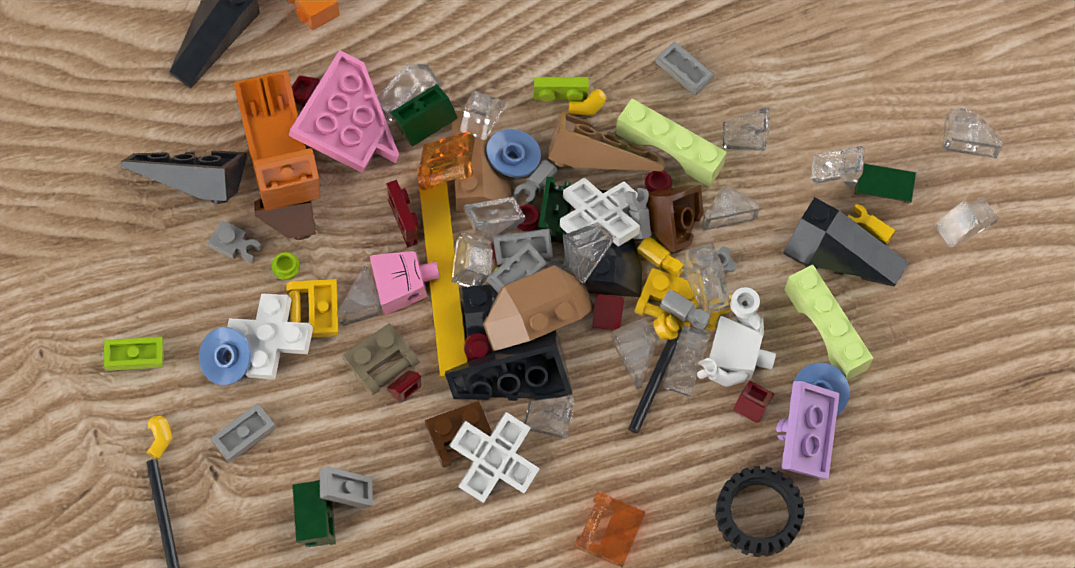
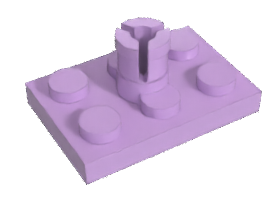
(809, 430)

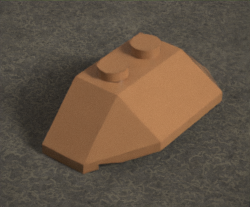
(536, 307)

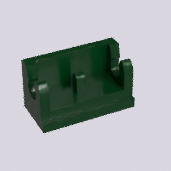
(424, 115)
(886, 183)
(553, 209)
(312, 515)

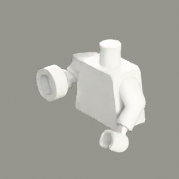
(738, 343)

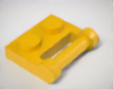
(656, 288)
(322, 305)

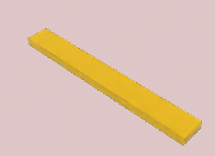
(444, 293)

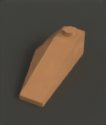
(581, 146)
(485, 182)

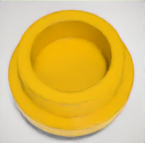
(666, 326)

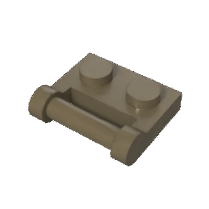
(377, 351)

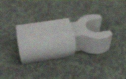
(536, 181)
(639, 211)
(684, 310)

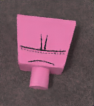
(401, 279)

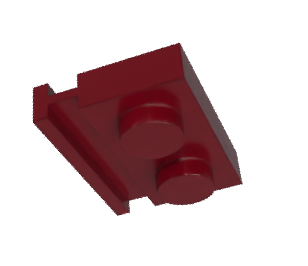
(406, 221)

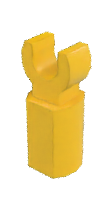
(873, 225)
(660, 256)

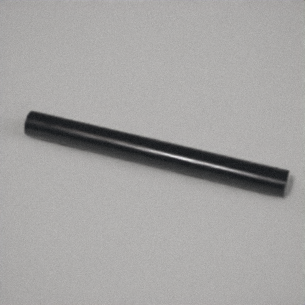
(653, 385)
(162, 514)

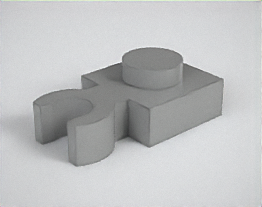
(232, 240)

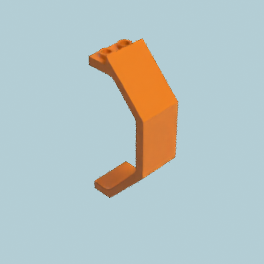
(281, 164)

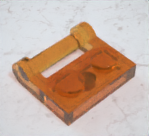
(444, 153)
(618, 534)

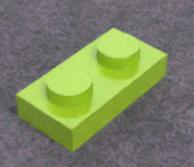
(560, 88)
(133, 353)

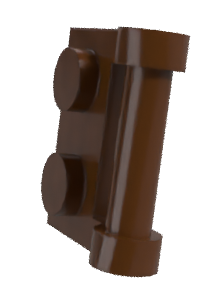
(446, 425)

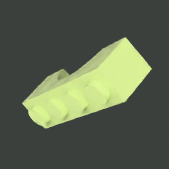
(696, 155)
(842, 341)

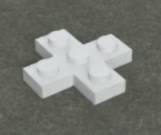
(606, 208)
(272, 335)
(494, 457)

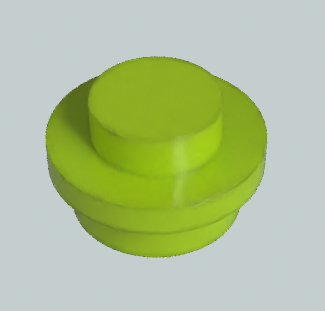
(285, 266)

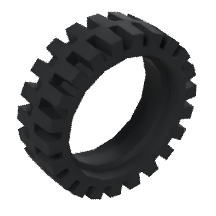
(766, 478)

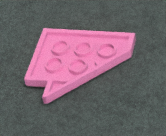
(345, 116)

